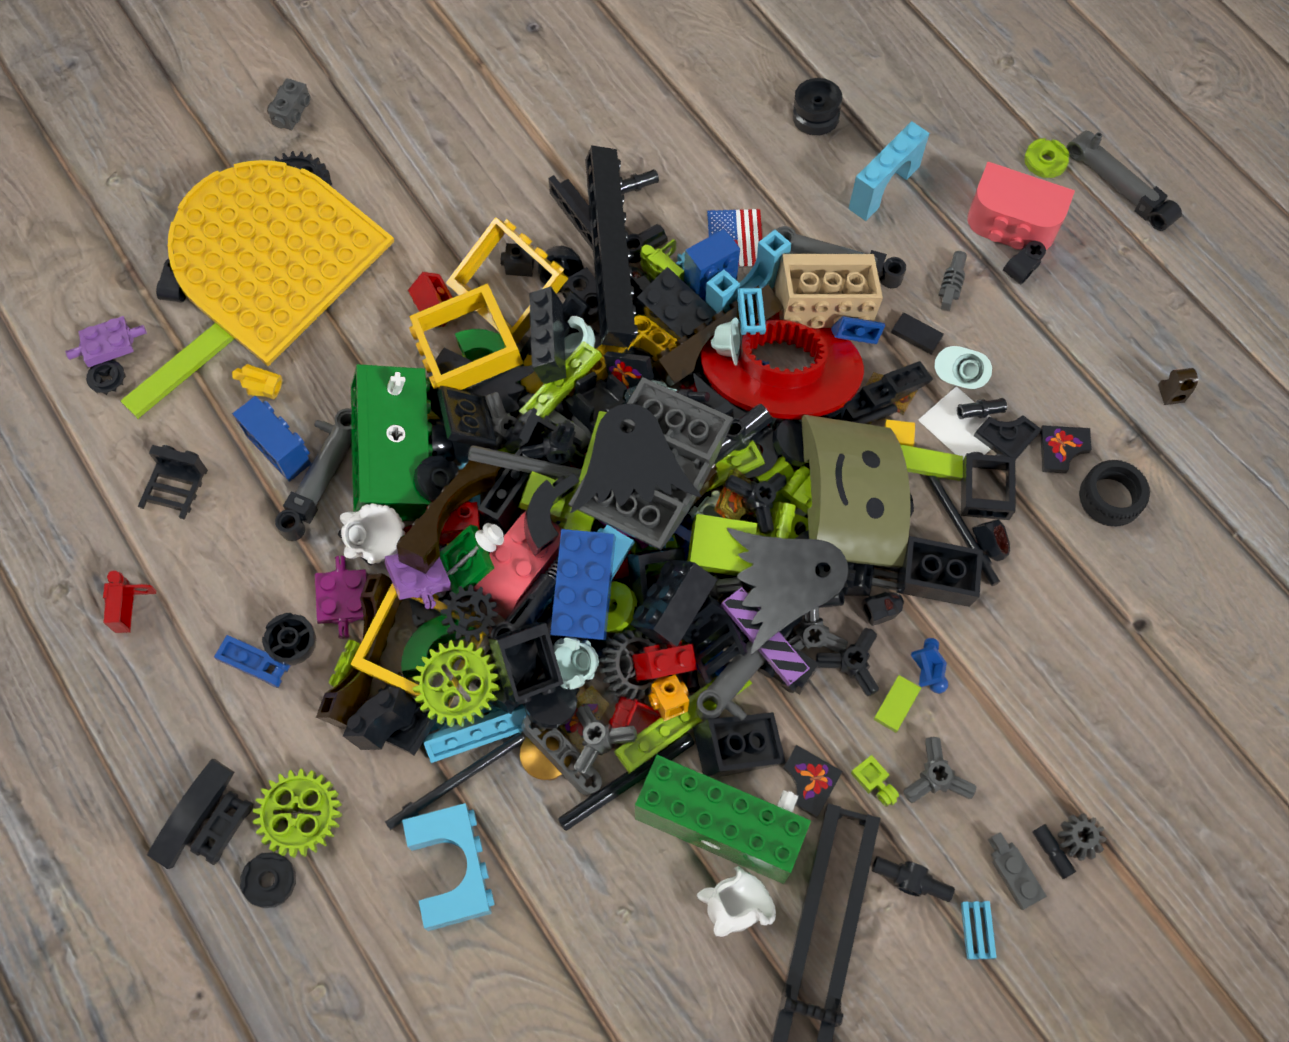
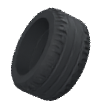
(1126, 475)

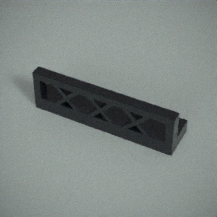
(573, 206)

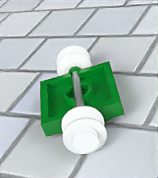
(468, 558)

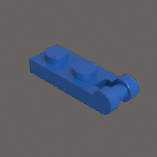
(250, 661)

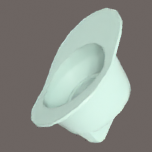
(728, 339)
(963, 367)

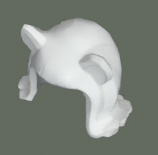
(371, 532)
(738, 903)

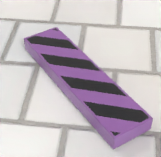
(776, 649)

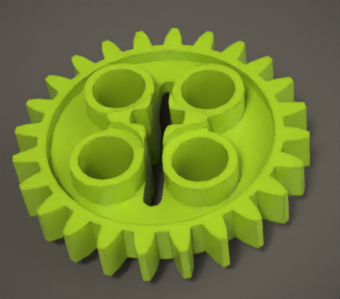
(437, 698)
(294, 837)

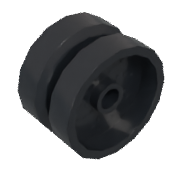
(817, 106)

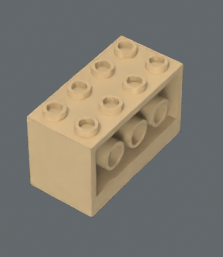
(827, 286)

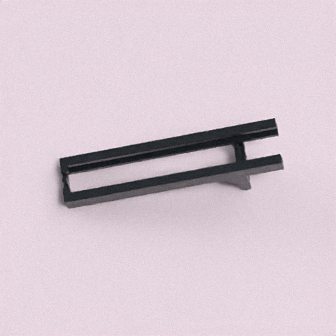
(831, 1014)

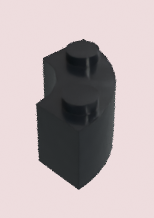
(380, 718)

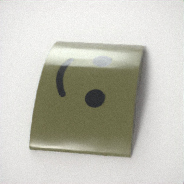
(858, 490)

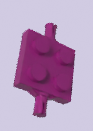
(339, 596)

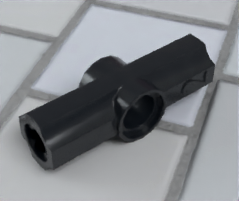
(653, 236)
(743, 429)

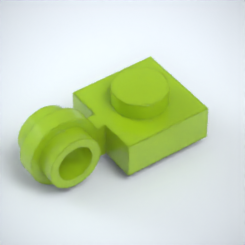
(871, 776)

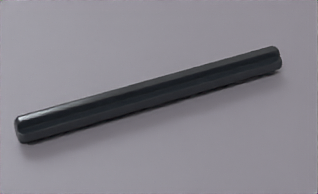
(621, 784)

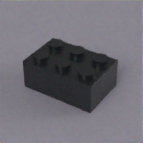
(673, 305)
(940, 572)
(673, 602)

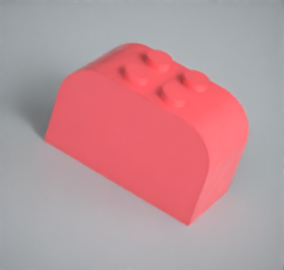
(1017, 207)
(516, 568)

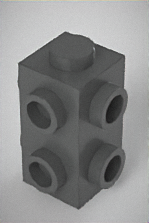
(289, 104)

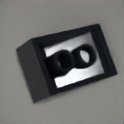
(737, 745)

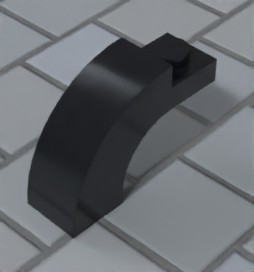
(537, 520)

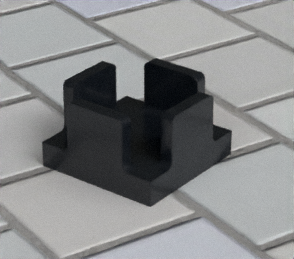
(595, 396)

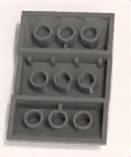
(695, 439)

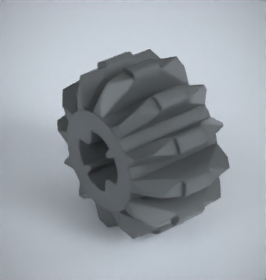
(1076, 846)

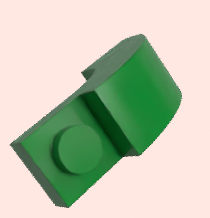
(479, 343)
(422, 640)

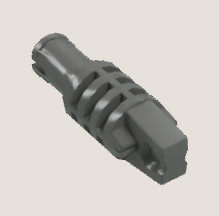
(953, 280)

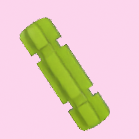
(343, 664)

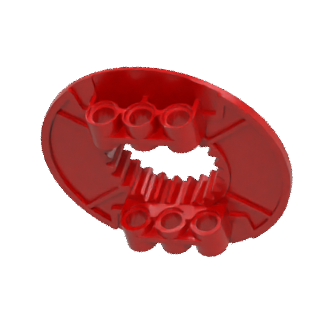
(785, 393)

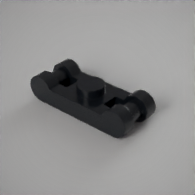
(221, 827)

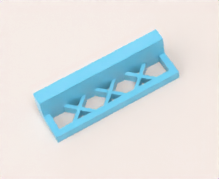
(458, 739)

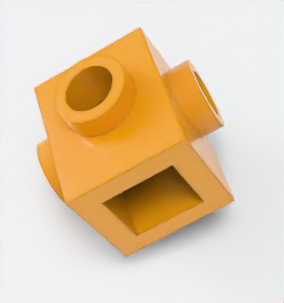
(669, 697)

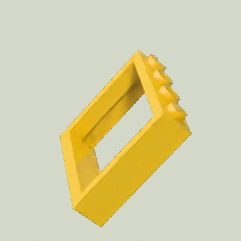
(480, 251)
(479, 369)
(383, 674)

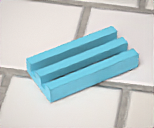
(742, 314)
(976, 905)

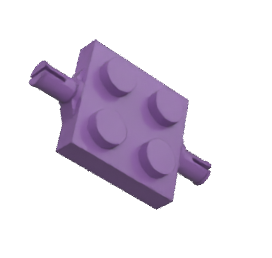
(106, 341)
(413, 583)

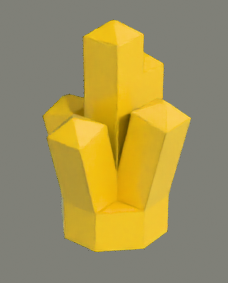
(258, 381)

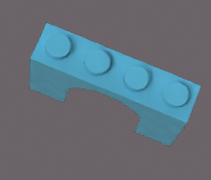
(900, 156)
(723, 288)
(471, 897)

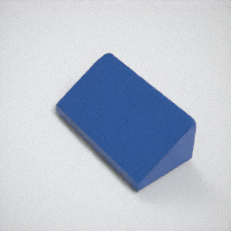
(858, 330)

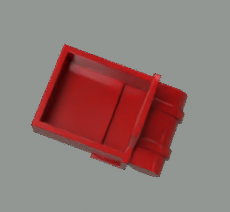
(119, 601)
(633, 714)

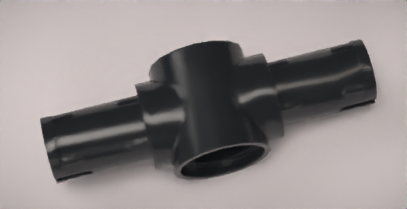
(913, 879)

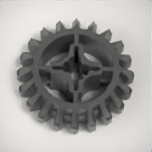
(619, 665)

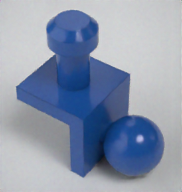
(932, 666)

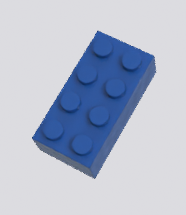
(583, 584)

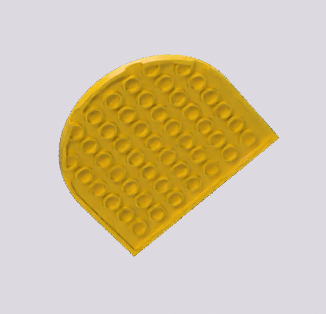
(269, 251)

